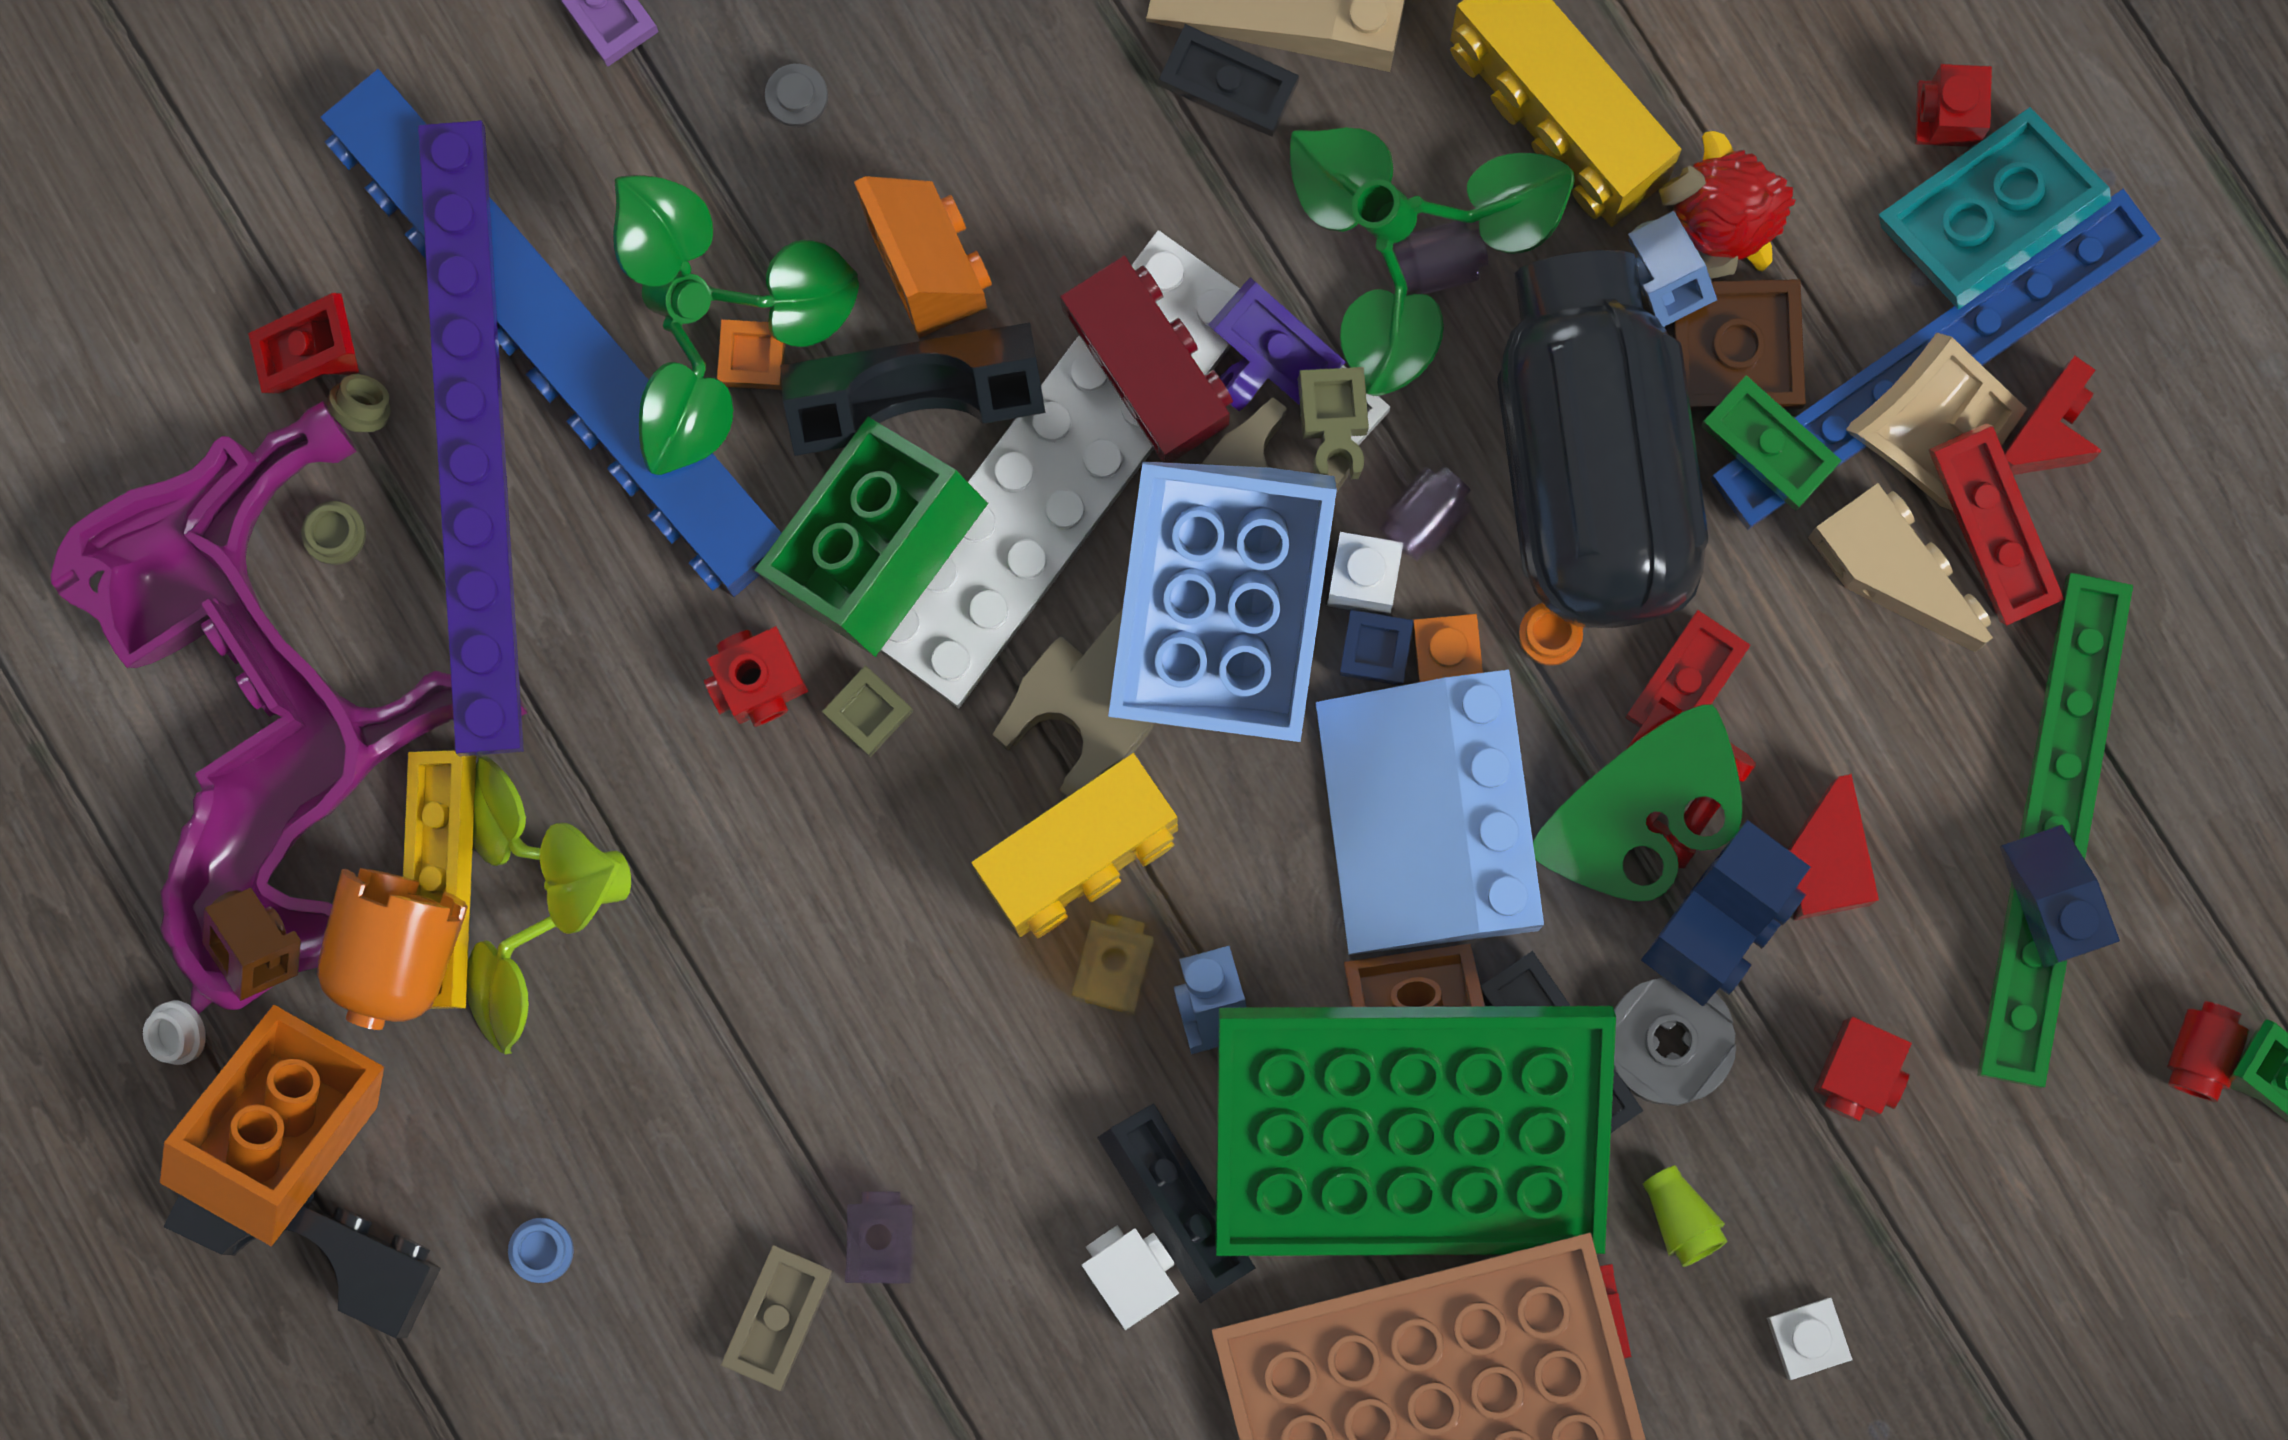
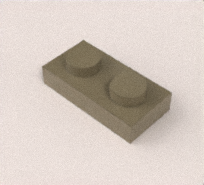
(777, 1318)

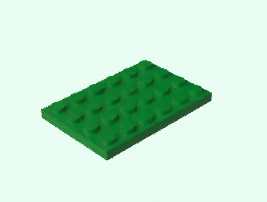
(1412, 1129)

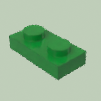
(1771, 443)

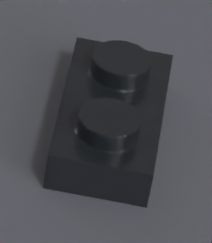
(1228, 80)

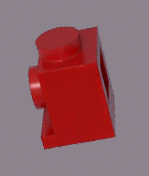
(1954, 106)

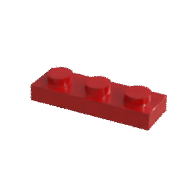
(1996, 524)

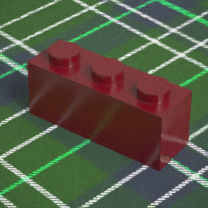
(1147, 358)

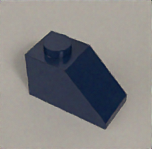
(2058, 896)

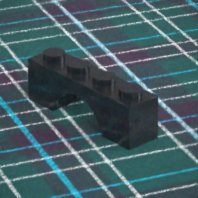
(977, 372)
(376, 1279)

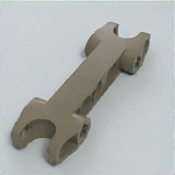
(1079, 685)

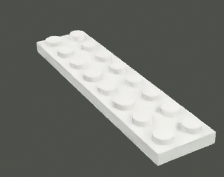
(1046, 493)

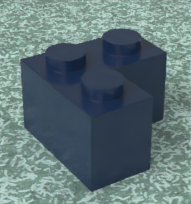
(1731, 906)

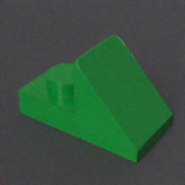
(2264, 1068)

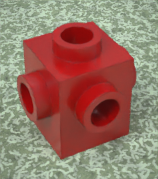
(746, 654)

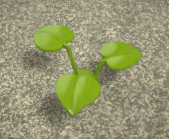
(576, 885)

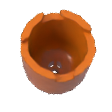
(386, 947)

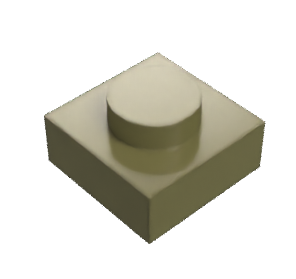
(867, 711)

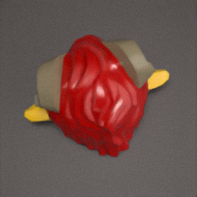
(1729, 206)

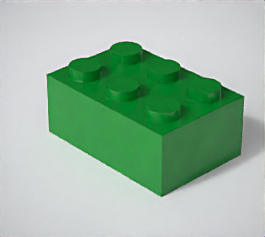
(872, 536)

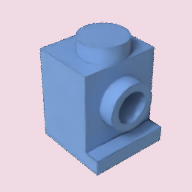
(1670, 269)
(1208, 985)

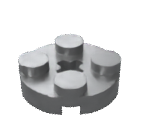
(1673, 1078)

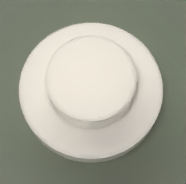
(174, 1033)

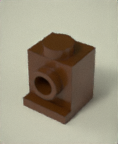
(249, 943)

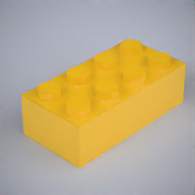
(1566, 100)

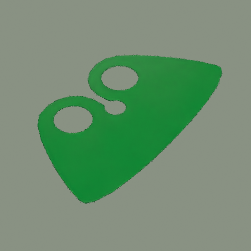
(1658, 774)

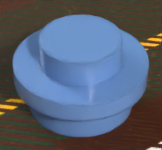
(540, 1250)

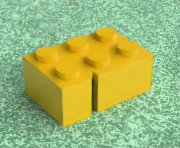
(1078, 848)

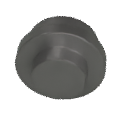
(796, 95)

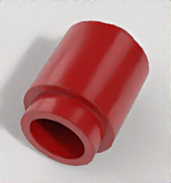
(2207, 1051)

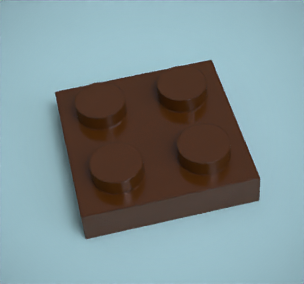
(1745, 332)

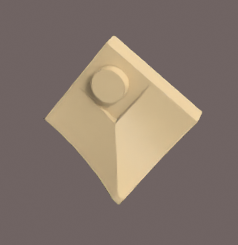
(1930, 404)

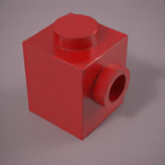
(1863, 1071)

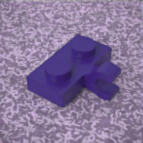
(1271, 342)

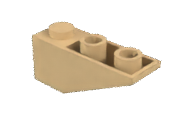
(1887, 563)

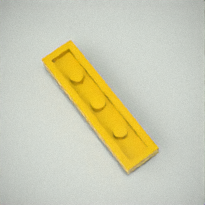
(441, 846)

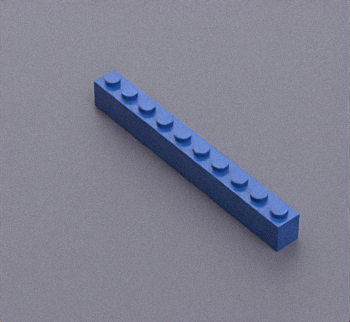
(565, 345)

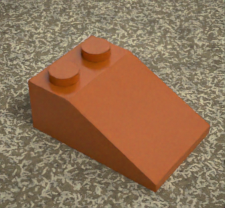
(922, 251)

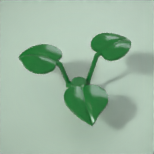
(1347, 180)
(654, 237)

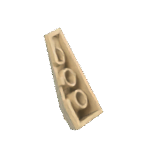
(1334, 30)

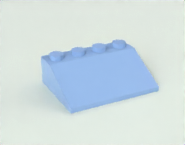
(1223, 598)
(1429, 813)

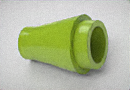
(1684, 1218)

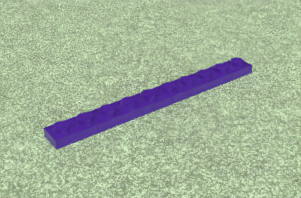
(470, 439)

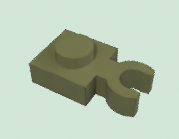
(1334, 410)

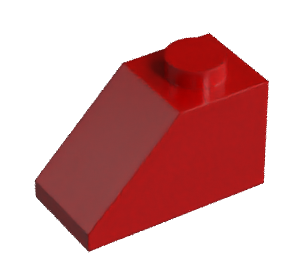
(1838, 855)

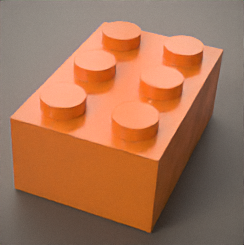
(271, 1125)

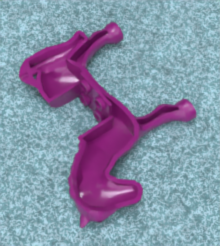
(181, 572)

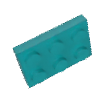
(1994, 207)

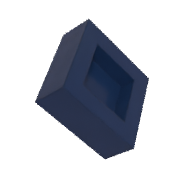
(1376, 647)

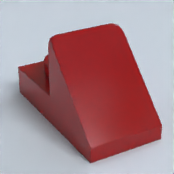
(304, 345)
(2044, 439)

